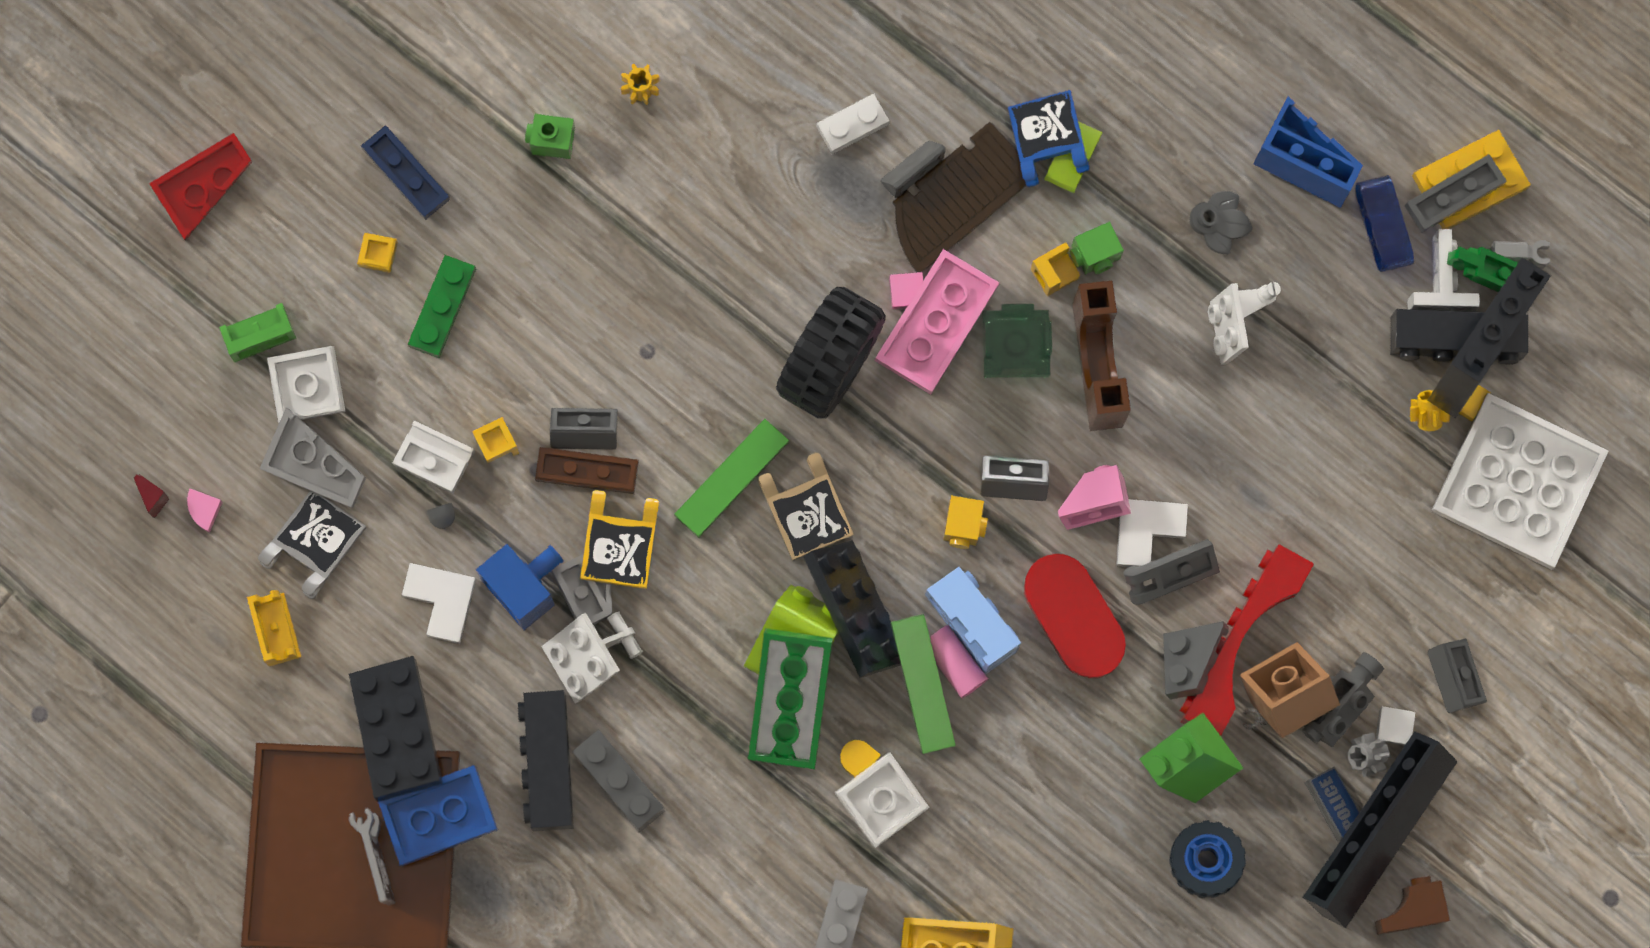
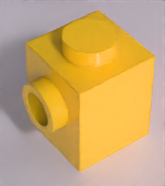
(964, 522)

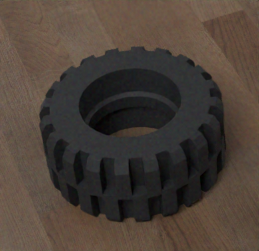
(830, 352)

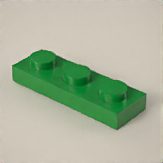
(442, 306)

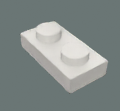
(852, 123)

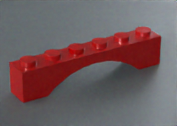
(1279, 581)

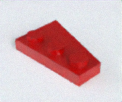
(200, 183)

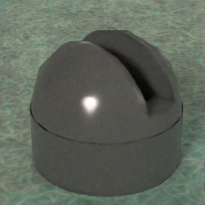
(442, 516)

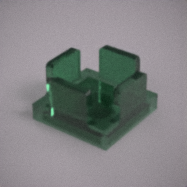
(1016, 342)

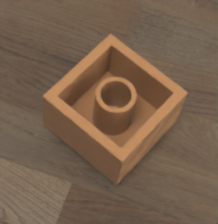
(1290, 689)

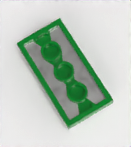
(790, 698)

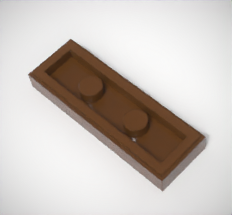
(586, 470)

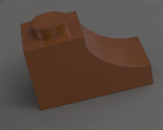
(1421, 906)

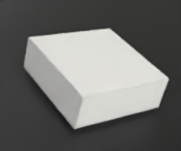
(1395, 725)

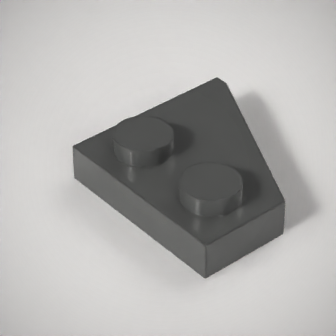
(1189, 658)

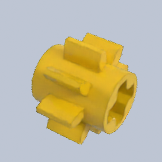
(644, 91)
(1426, 414)

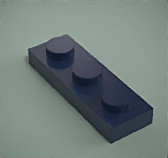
(405, 172)

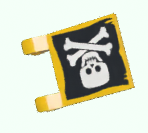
(616, 547)

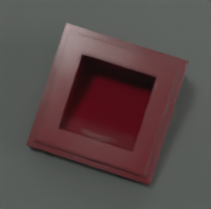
(152, 496)

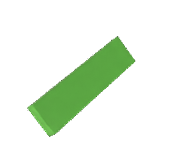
(731, 478)
(923, 683)

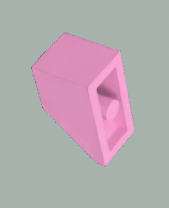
(1096, 498)

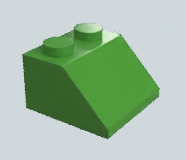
(1192, 760)

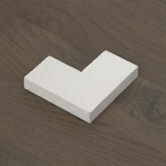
(1143, 523)
(449, 594)

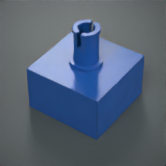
(519, 583)

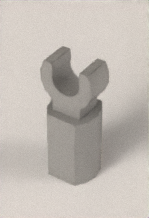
(1517, 250)

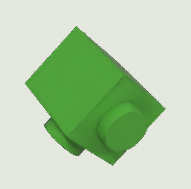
(551, 136)
(1096, 249)

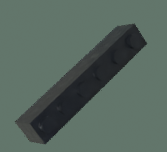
(1380, 829)

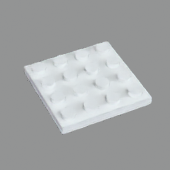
(1520, 481)

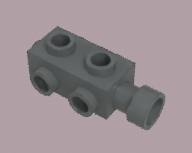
(1353, 700)

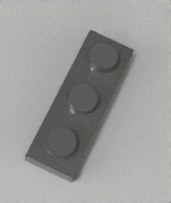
(1455, 193)

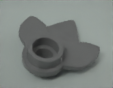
(1225, 221)

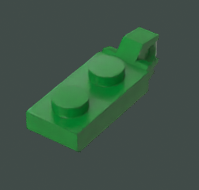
(1482, 266)

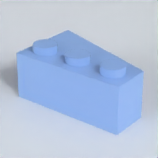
(973, 619)

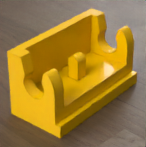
(274, 628)

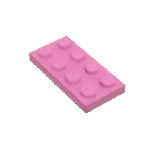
(937, 321)

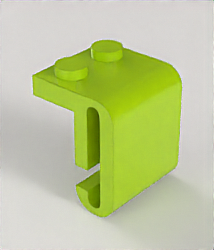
(797, 613)

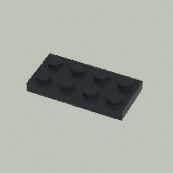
(854, 607)
(395, 729)

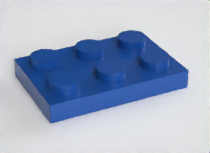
(438, 816)

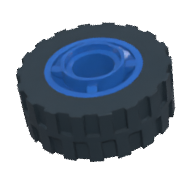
(1212, 838)

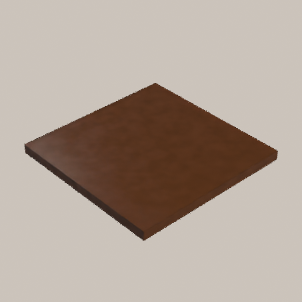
(311, 867)

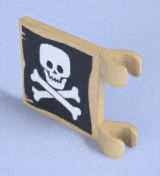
(808, 513)

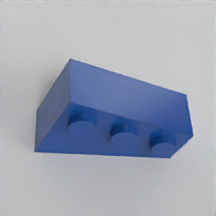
(1307, 157)

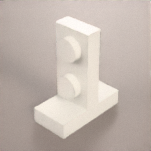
(1444, 281)

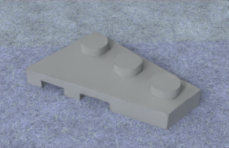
(311, 462)

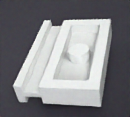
(433, 457)

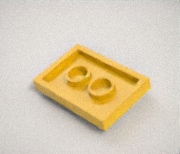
(1498, 149)

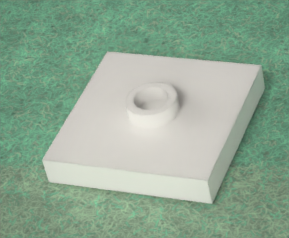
(307, 383)
(882, 800)

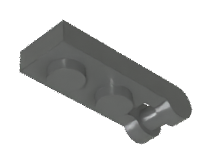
(1172, 572)

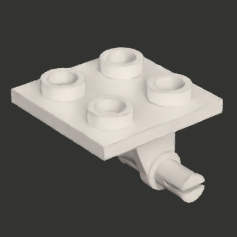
(1228, 315)
(583, 656)

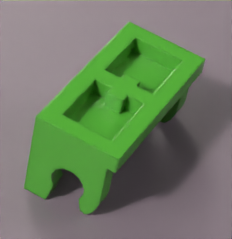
(258, 333)

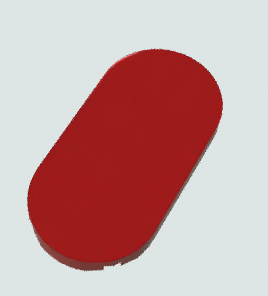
(1074, 616)

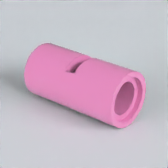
(956, 662)

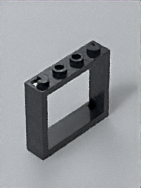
(1488, 337)

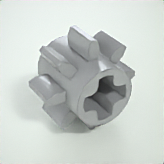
(1368, 754)

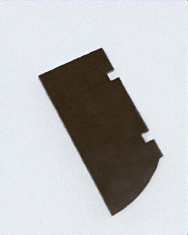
(957, 196)

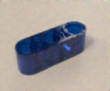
(1384, 223)

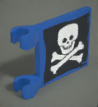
(1047, 130)

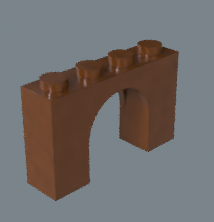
(1104, 393)

